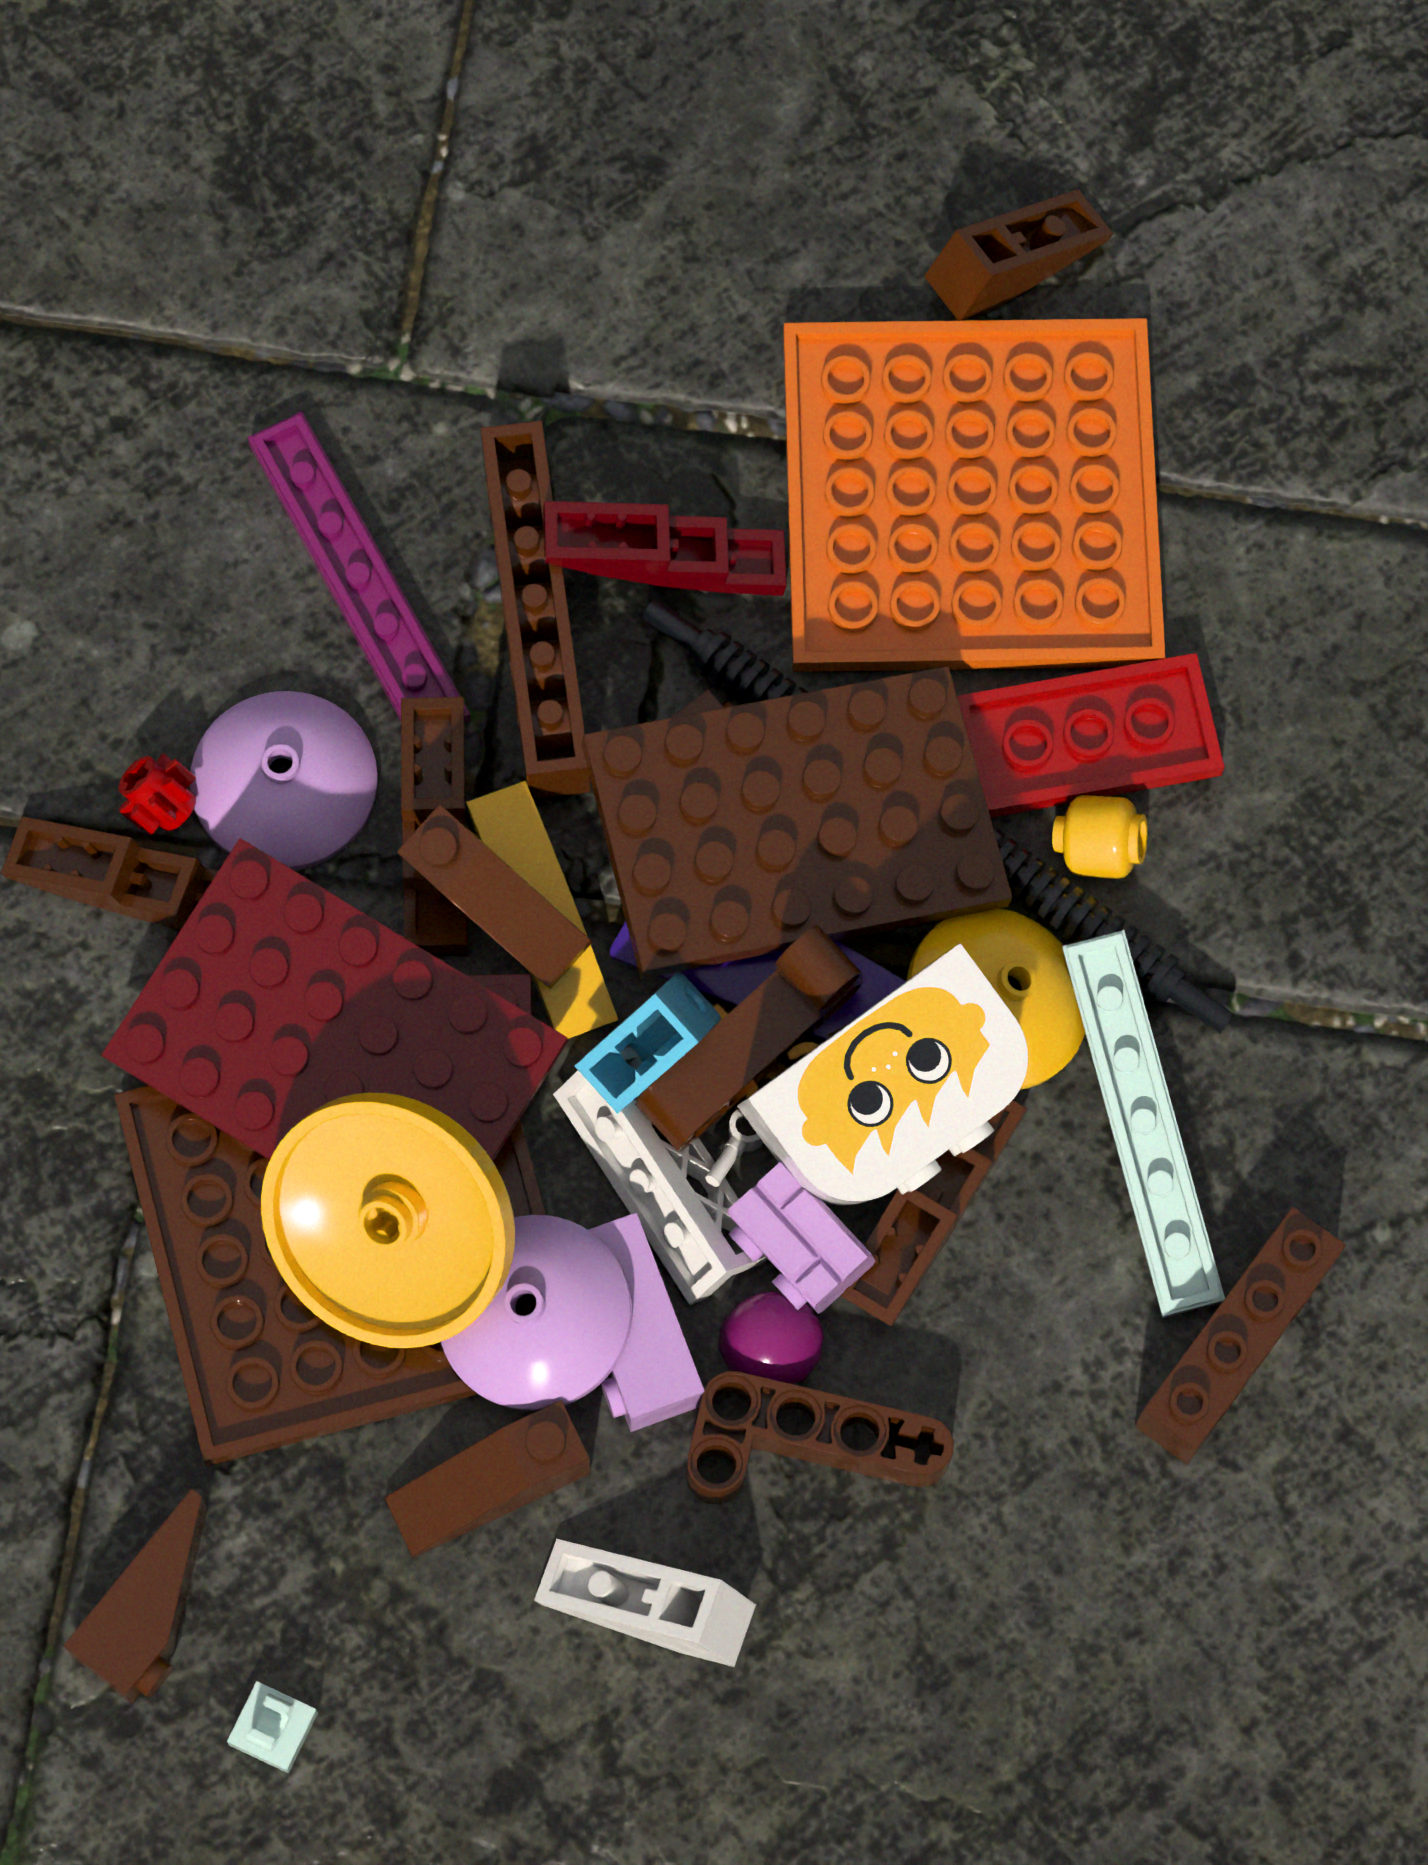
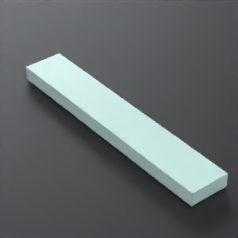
(1143, 1124)

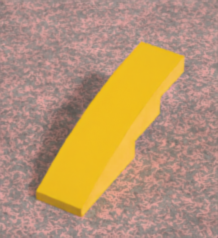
(515, 832)

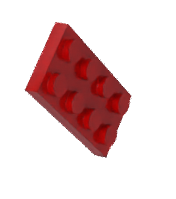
(1092, 734)

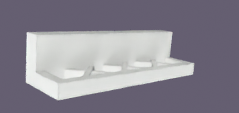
(654, 1184)

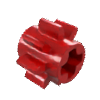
(157, 793)

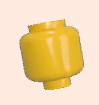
(1101, 836)

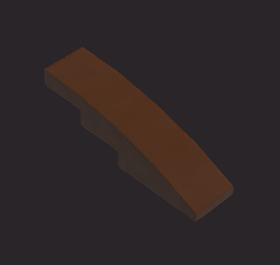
(430, 776)
(107, 872)
(923, 1220)

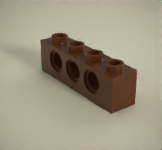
(1239, 1335)

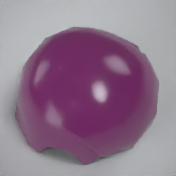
(771, 1338)

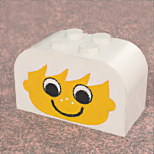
(896, 1087)

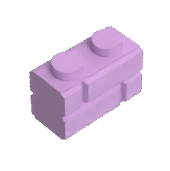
(800, 1238)

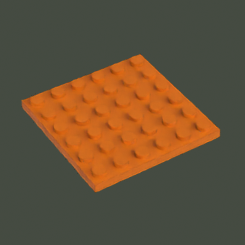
(971, 495)

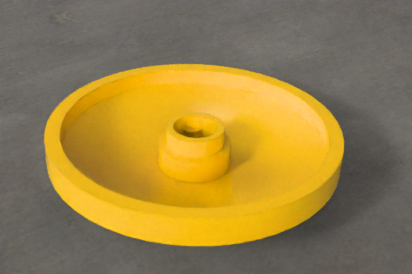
(388, 1220)

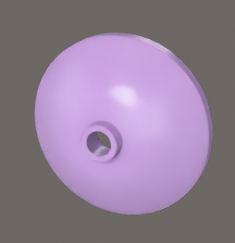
(294, 814)
(570, 1335)

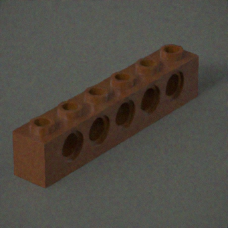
(534, 612)

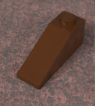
(1013, 252)
(494, 896)
(490, 1479)
(140, 1616)

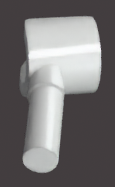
(733, 1149)

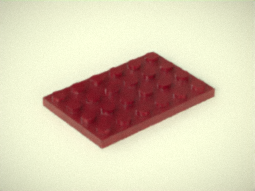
(303, 1000)

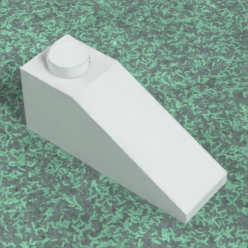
(647, 1601)

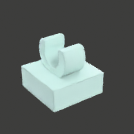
(272, 1727)

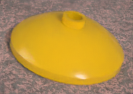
(1019, 947)

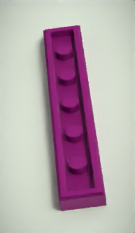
(350, 563)

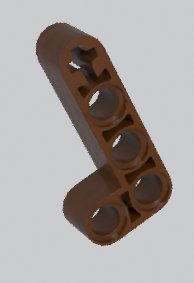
(754, 1038)
(819, 1445)

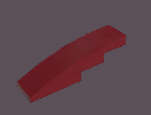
(663, 550)

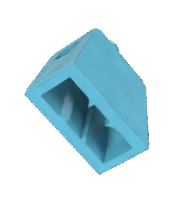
(660, 1033)

